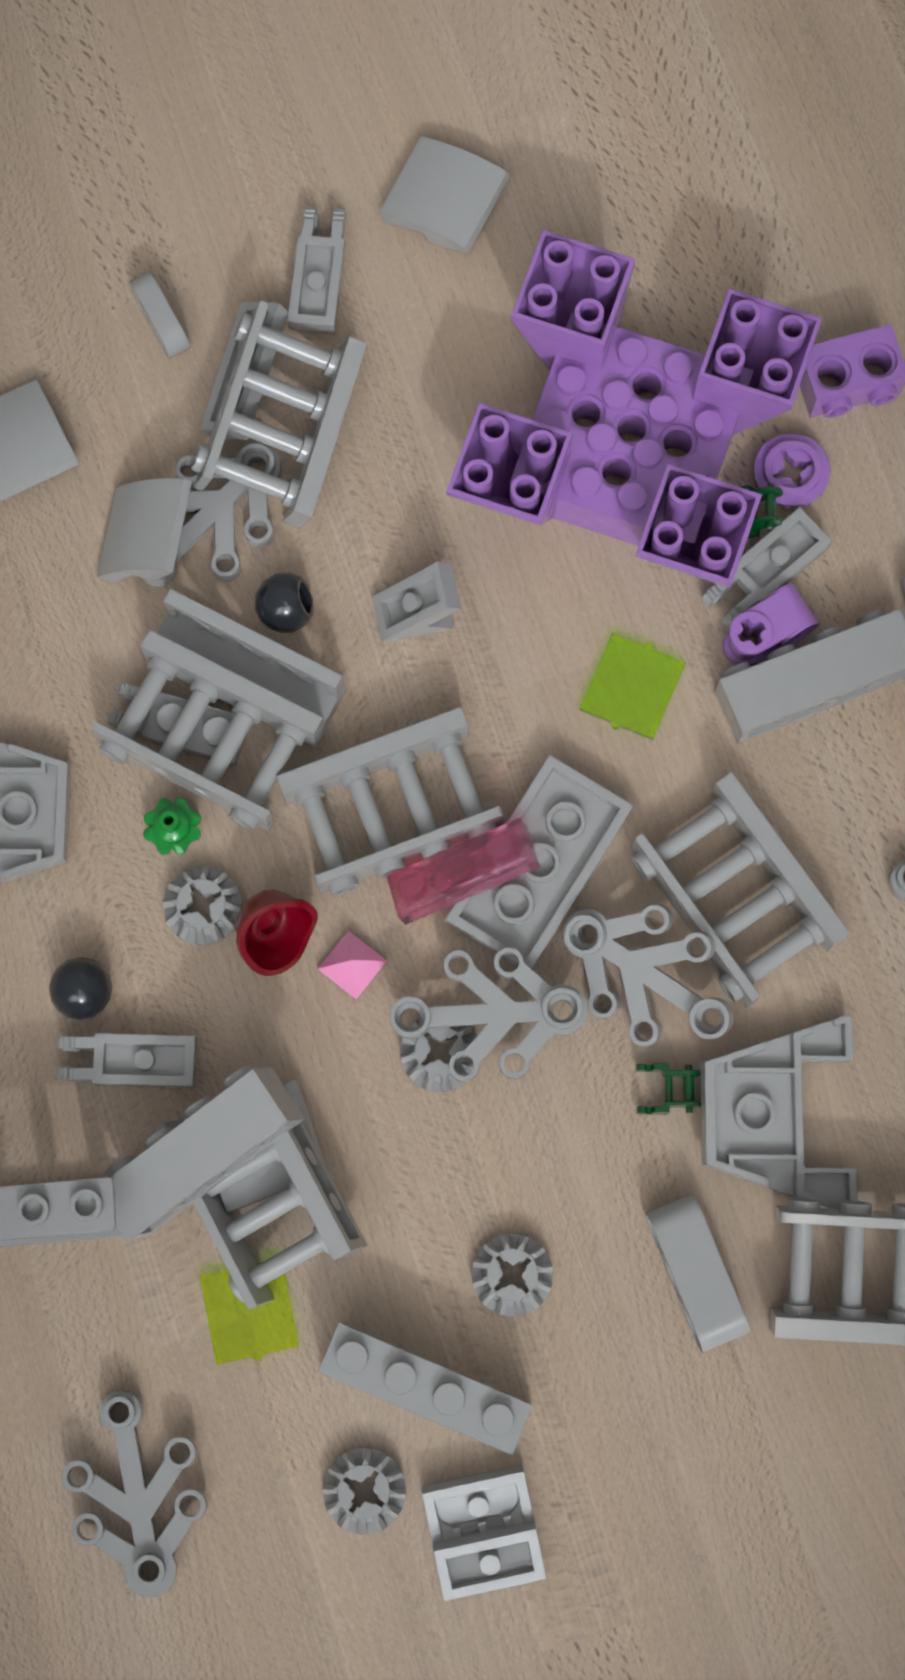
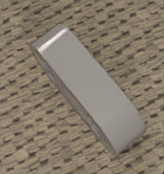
(159, 315)

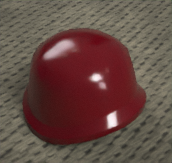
(274, 931)

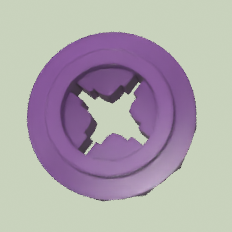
(799, 452)

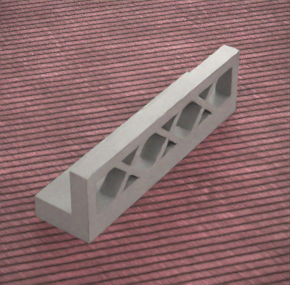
(252, 655)

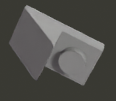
(418, 604)

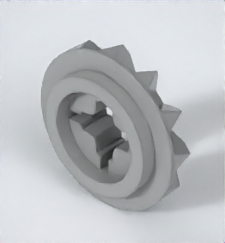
(224, 911)
(436, 1075)
(487, 1273)
(389, 1487)

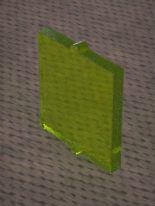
(632, 686)
(244, 1332)

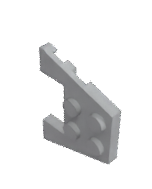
(32, 812)
(757, 1113)

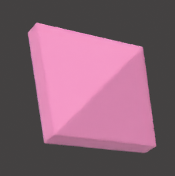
(352, 965)

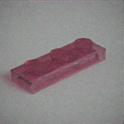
(462, 871)

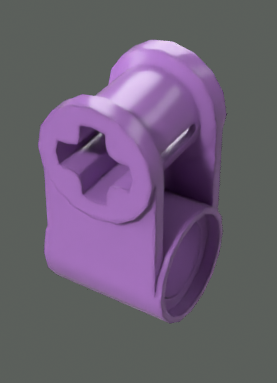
(774, 622)

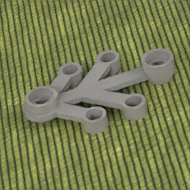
(218, 509)
(640, 969)
(497, 1014)
(137, 1502)

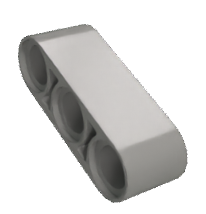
(697, 1273)

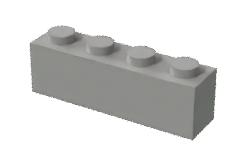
(815, 676)
(201, 1150)
(425, 1388)

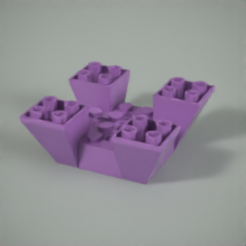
(558, 469)

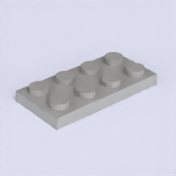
(571, 831)

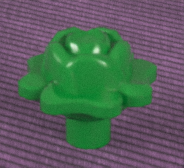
(172, 826)

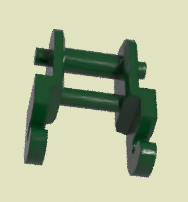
(768, 521)
(688, 1080)

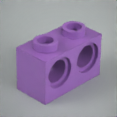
(845, 361)

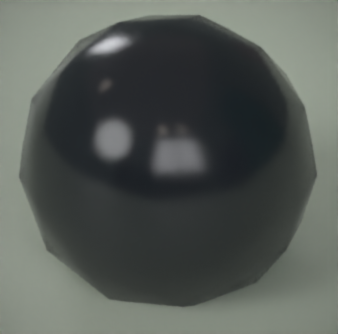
(284, 603)
(80, 988)

